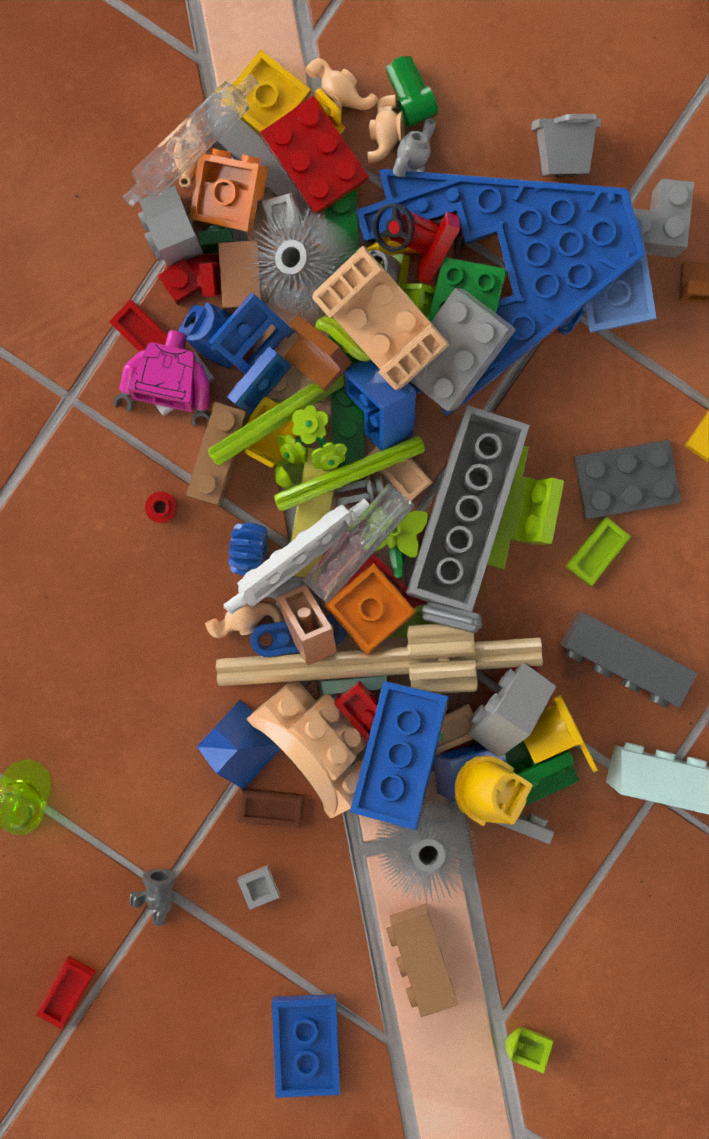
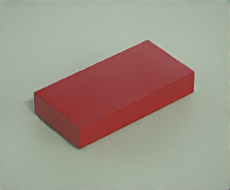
(137, 327)
(65, 992)

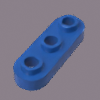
(282, 641)

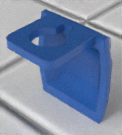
(207, 323)

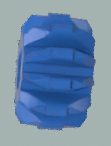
(247, 547)

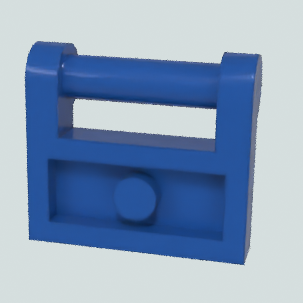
(245, 328)

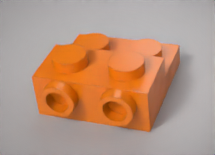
(228, 190)

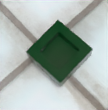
(212, 236)

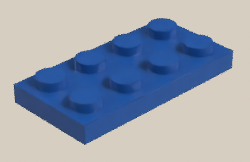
(400, 755)

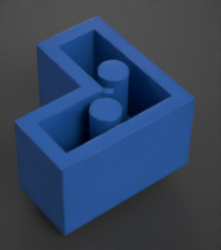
(387, 412)

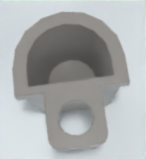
(566, 144)

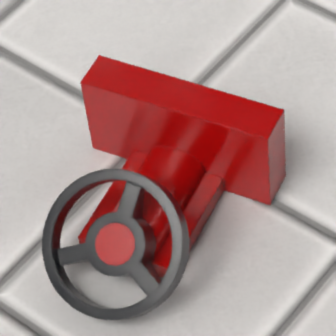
(419, 235)

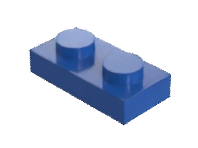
(259, 380)

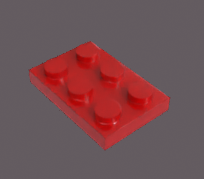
(314, 155)

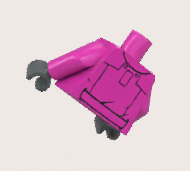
(166, 378)

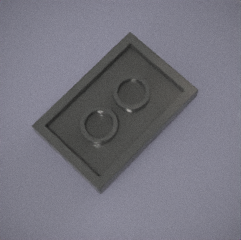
(627, 479)

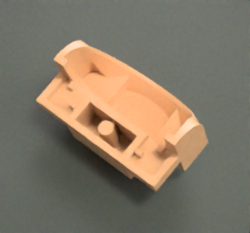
(316, 741)

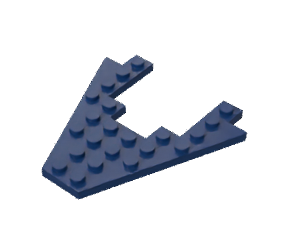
(555, 239)

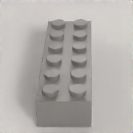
(467, 509)

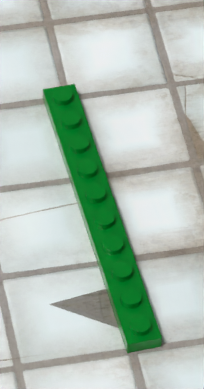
(345, 414)

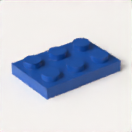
(305, 1045)

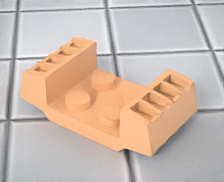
(380, 318)

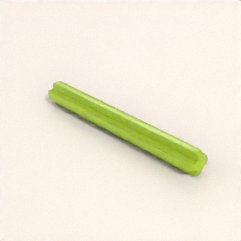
(269, 421)
(349, 473)

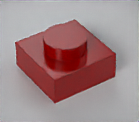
(209, 278)

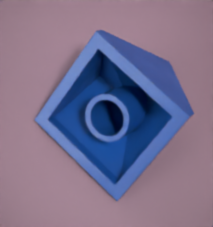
(237, 748)

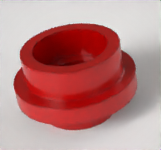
(168, 514)

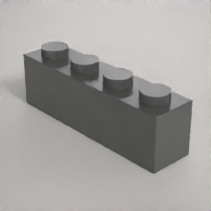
(628, 659)

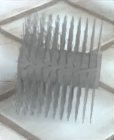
(301, 260)
(429, 848)

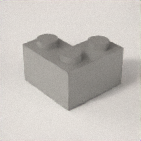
(668, 220)
(170, 228)
(512, 712)

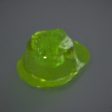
(23, 796)

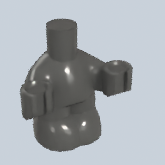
(158, 894)

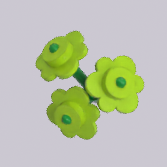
(311, 426)

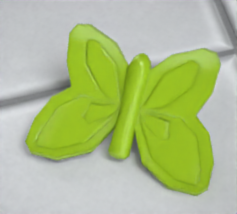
(405, 533)

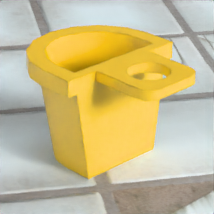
(556, 733)
(490, 791)

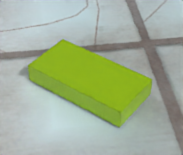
(598, 551)

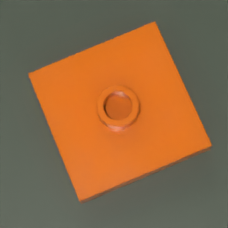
(370, 609)

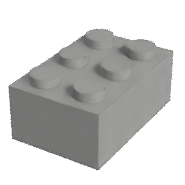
(474, 340)

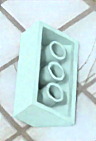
(660, 777)

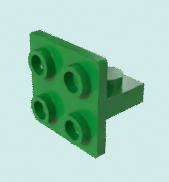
(478, 279)
(545, 776)

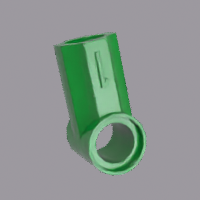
(413, 97)

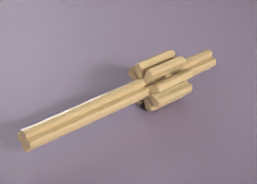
(435, 658)

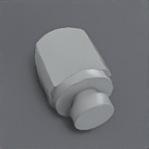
(372, 489)

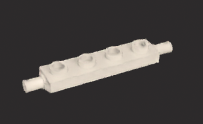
(295, 556)

